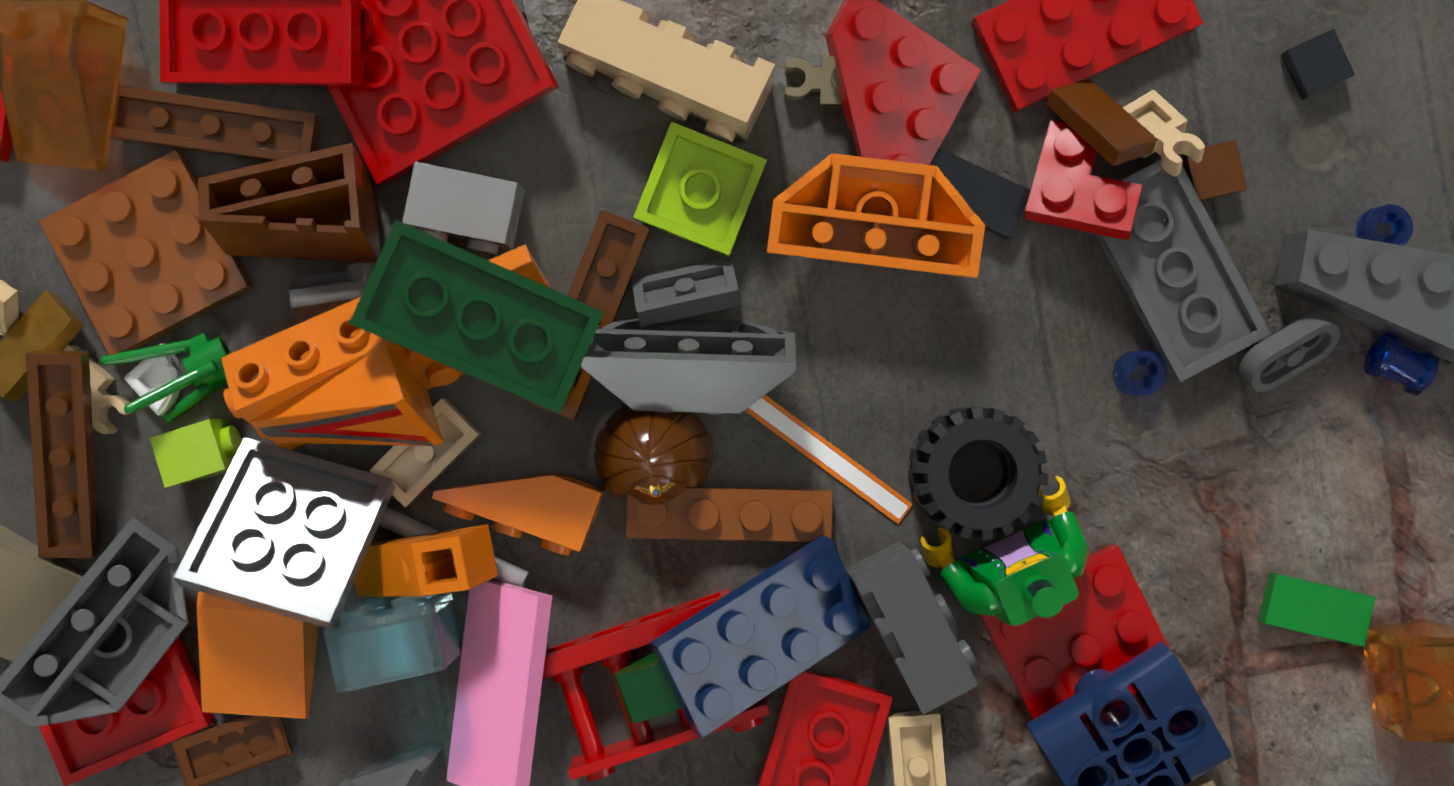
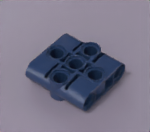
(1129, 734)

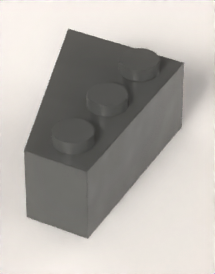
(914, 625)

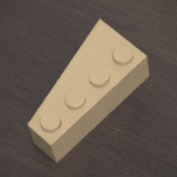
(667, 66)

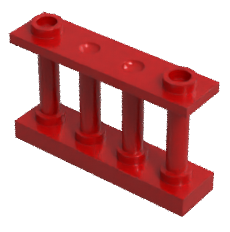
(614, 649)

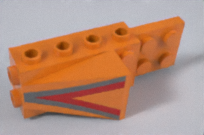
(342, 382)

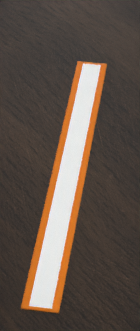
(830, 458)

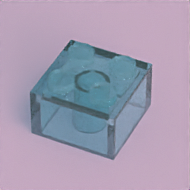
(393, 641)

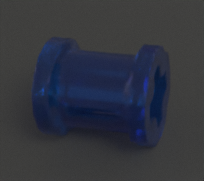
(1401, 364)

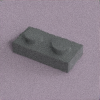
(686, 292)

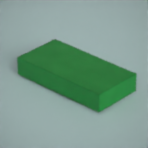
(1316, 609)

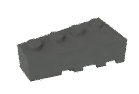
(1376, 284)

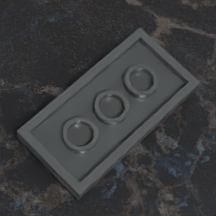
(1182, 277)

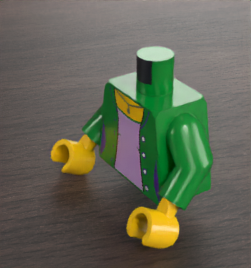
(1021, 573)

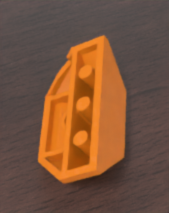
(878, 217)

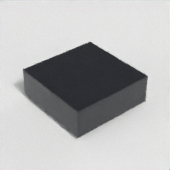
(1317, 64)

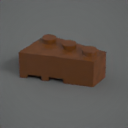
(294, 208)

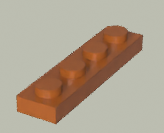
(734, 515)

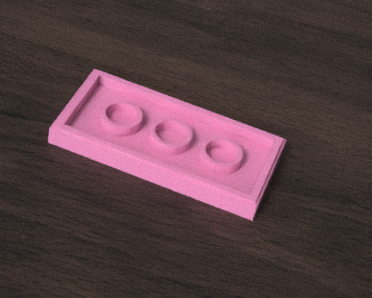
(499, 686)

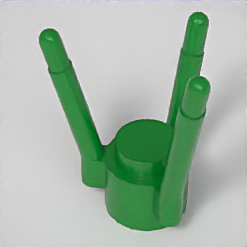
(202, 367)

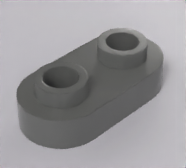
(1288, 352)

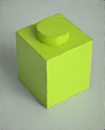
(195, 451)

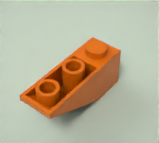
(542, 505)
(428, 564)

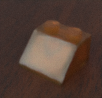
(1413, 679)

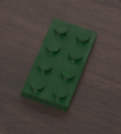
(476, 317)

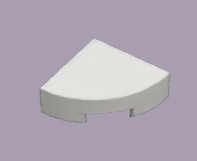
(152, 374)

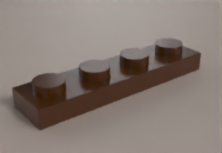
(213, 125)
(603, 282)
(63, 453)

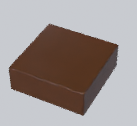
(1218, 172)

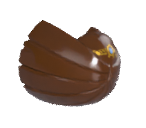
(652, 454)

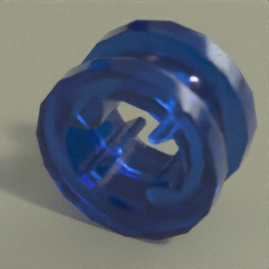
(1394, 214)
(1126, 364)

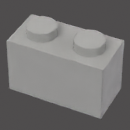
(464, 207)

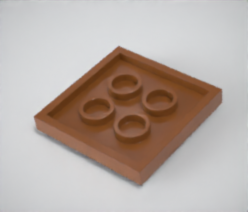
(143, 254)

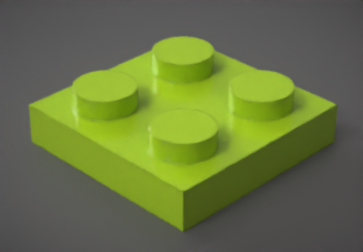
(700, 189)

